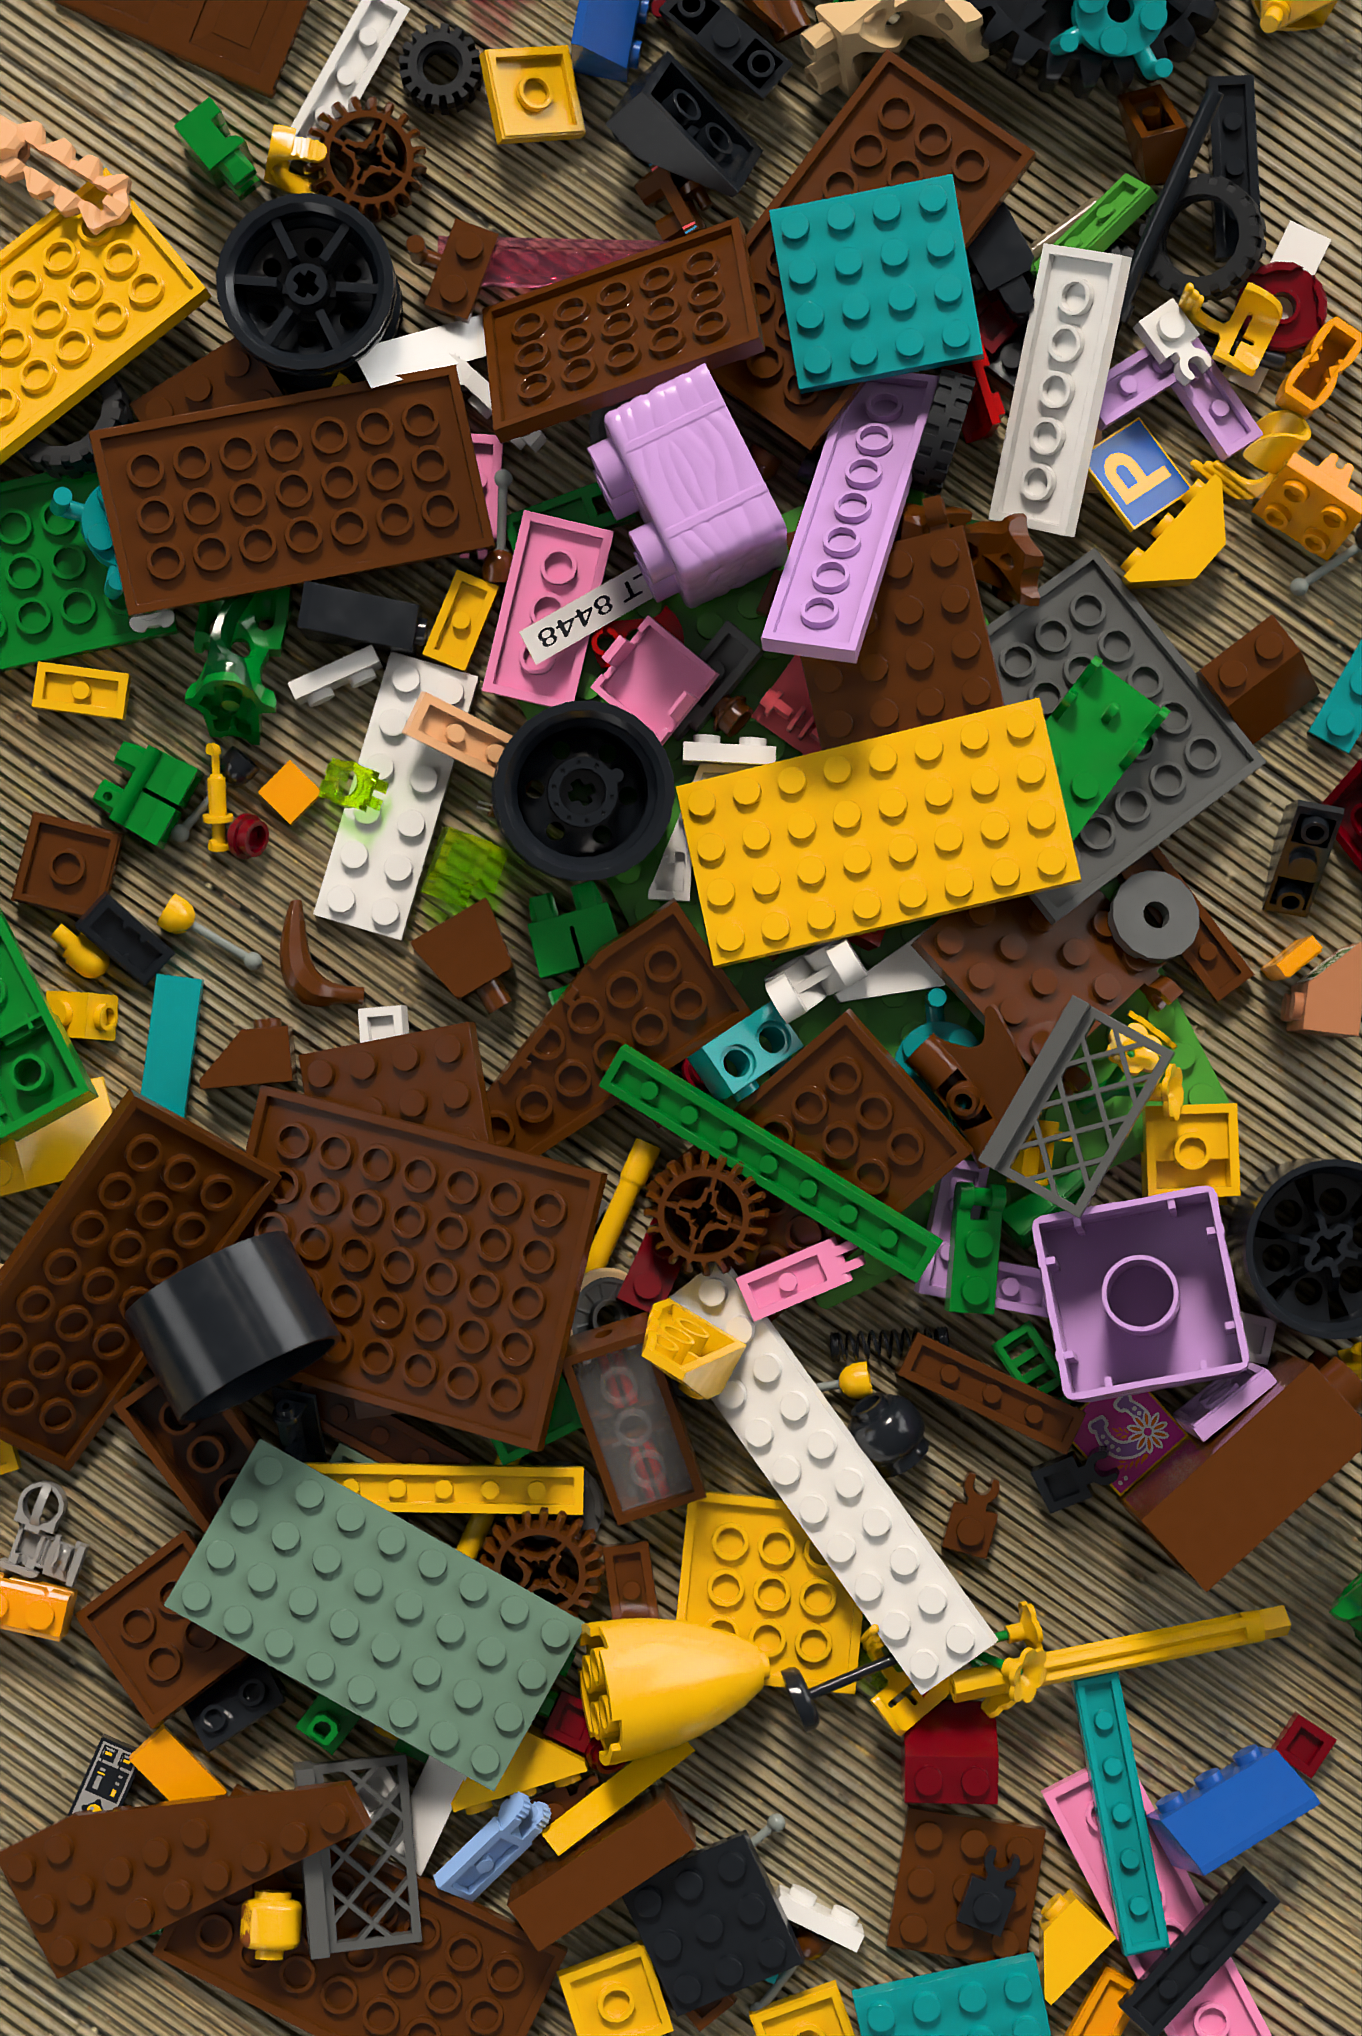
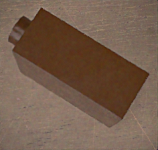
(1226, 1494)

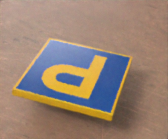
(1135, 474)

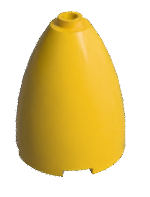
(662, 1683)

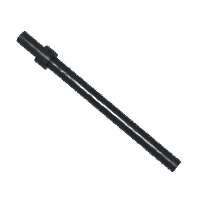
(1168, 198)

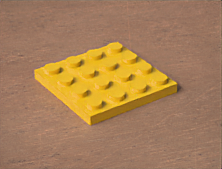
(765, 1581)

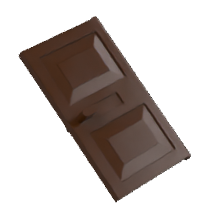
(225, 37)

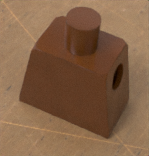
(469, 955)

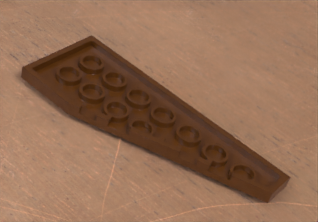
(638, 990)
(134, 1870)

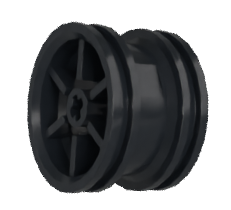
(280, 233)
(638, 764)

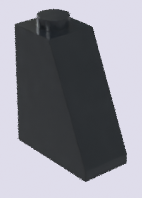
(360, 620)

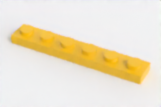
(462, 1487)

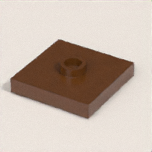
(66, 864)

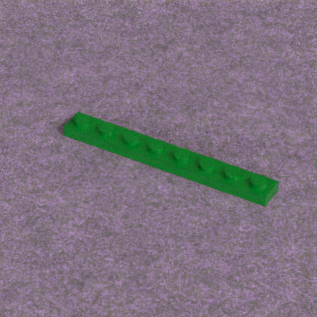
(771, 1163)

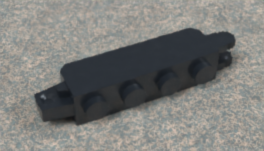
(1003, 265)

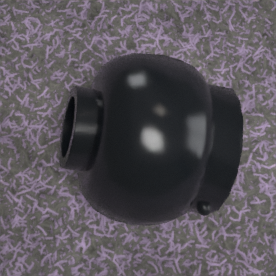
(889, 1432)

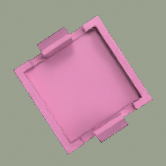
(654, 678)

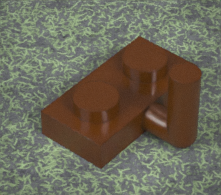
(458, 270)

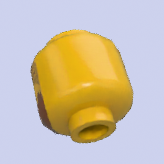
(271, 1923)

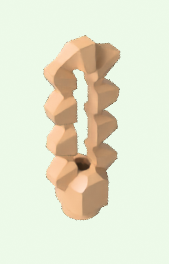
(15, 151)

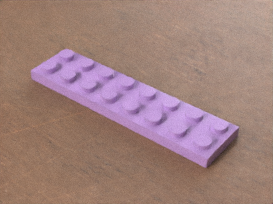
(850, 522)

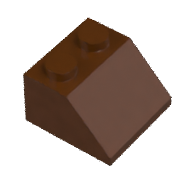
(1260, 679)

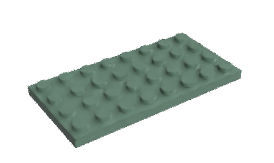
(375, 1614)

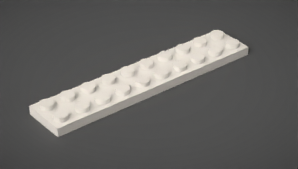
(839, 1494)

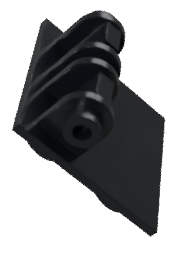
(235, 1702)

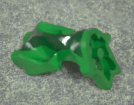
(231, 685)

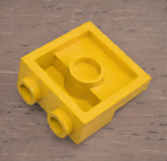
(1191, 1151)

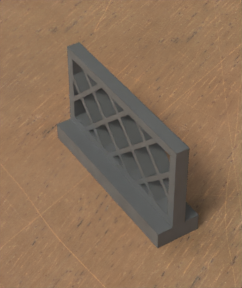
(1041, 1084)
(318, 1871)

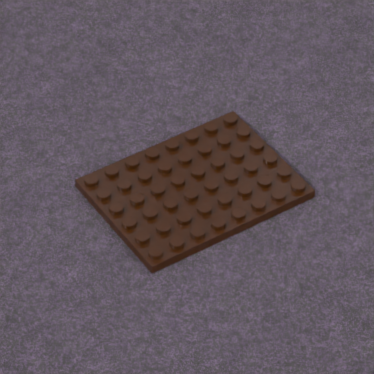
(434, 1258)

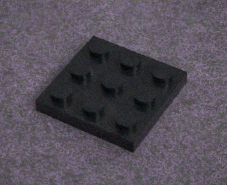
(713, 1923)

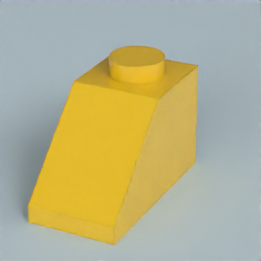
(1068, 1942)

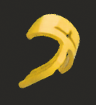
(1254, 301)
(1282, 436)
(904, 1713)

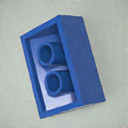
(605, 37)
(1230, 1810)

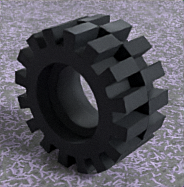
(440, 42)

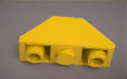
(1182, 543)
(535, 1763)

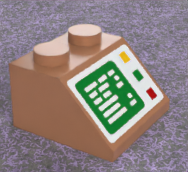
(1328, 997)

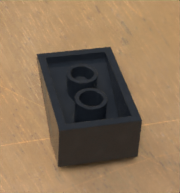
(683, 129)

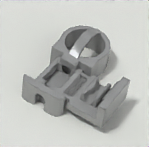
(35, 1546)

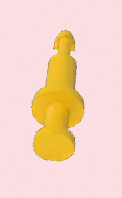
(217, 802)

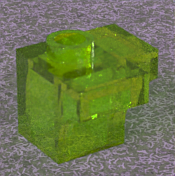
(462, 864)

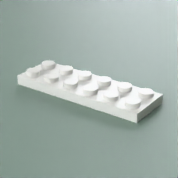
(1060, 387)
(384, 852)

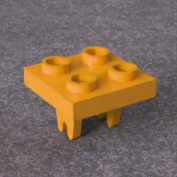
(1312, 504)

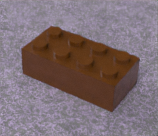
(194, 1458)

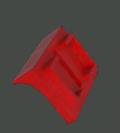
(985, 407)

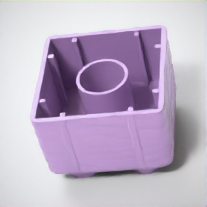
(695, 488)
(1141, 1295)

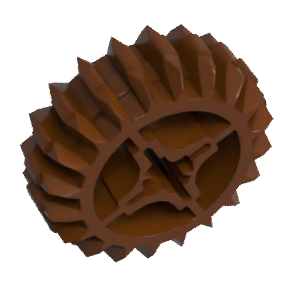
(383, 167)
(688, 1206)
(515, 1537)

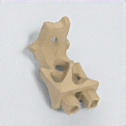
(855, 35)

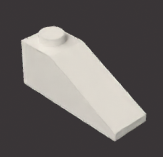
(896, 974)

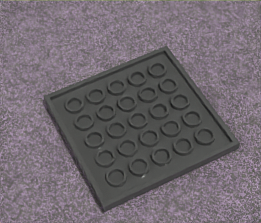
(1186, 761)

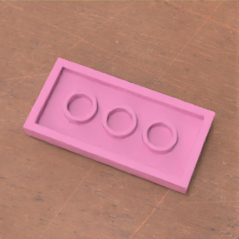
(549, 569)

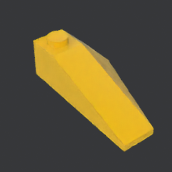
(690, 1349)

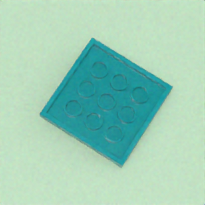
(876, 284)
(968, 2000)

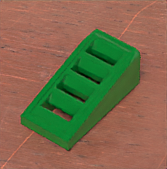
(1019, 1216)
(1016, 1338)

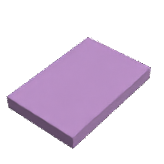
(1223, 1401)

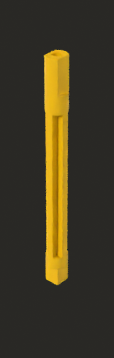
(1132, 1651)

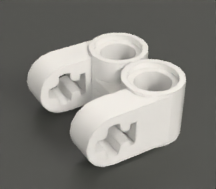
(812, 977)

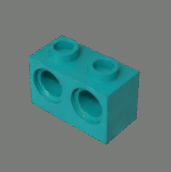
(742, 1047)

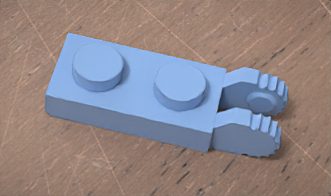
(494, 1847)

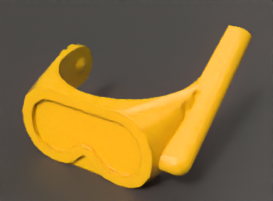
(286, 147)

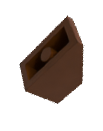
(1152, 132)
(255, 1057)

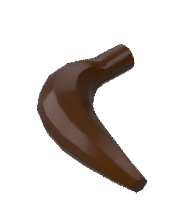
(299, 971)

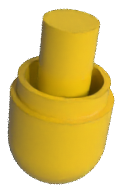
(81, 953)

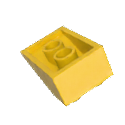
(54, 1149)

